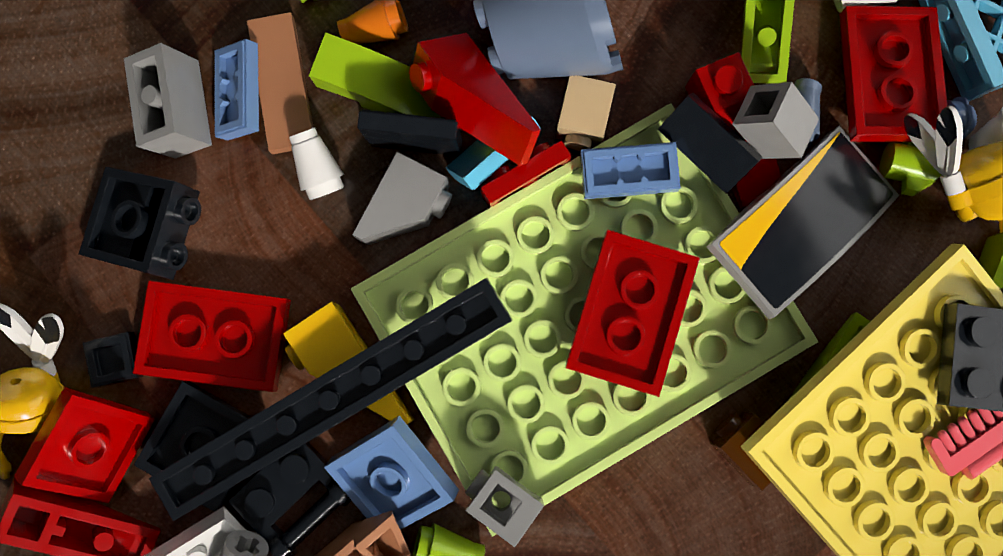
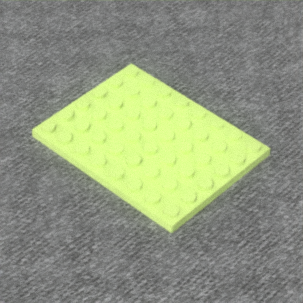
(510, 392)

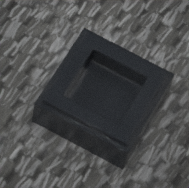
(111, 359)

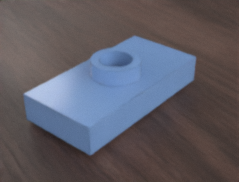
(236, 90)
(630, 170)

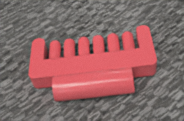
(970, 454)

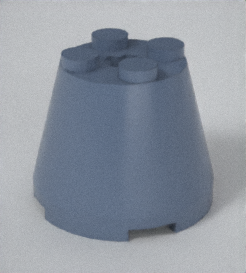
(549, 37)

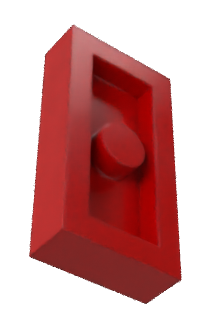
(508, 181)

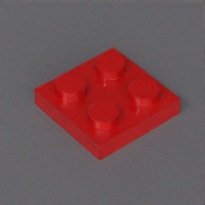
(84, 446)

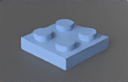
(392, 473)

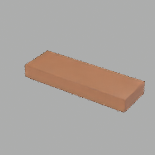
(280, 80)

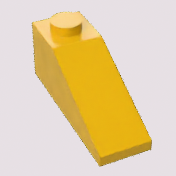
(326, 342)

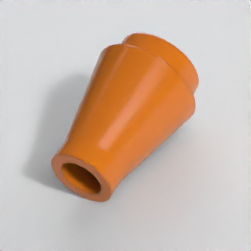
(374, 23)

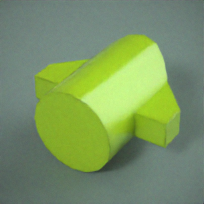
(908, 165)

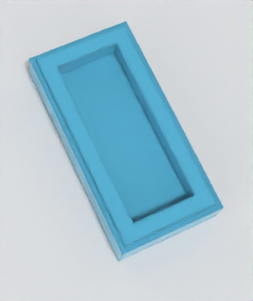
(476, 164)

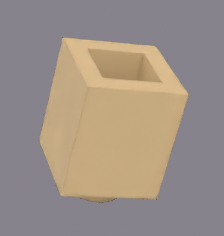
(585, 112)

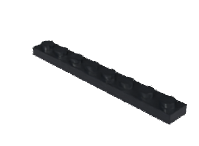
(331, 398)

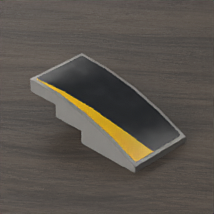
(803, 222)

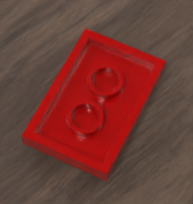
(891, 70)
(632, 313)
(212, 336)

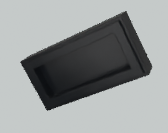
(709, 142)

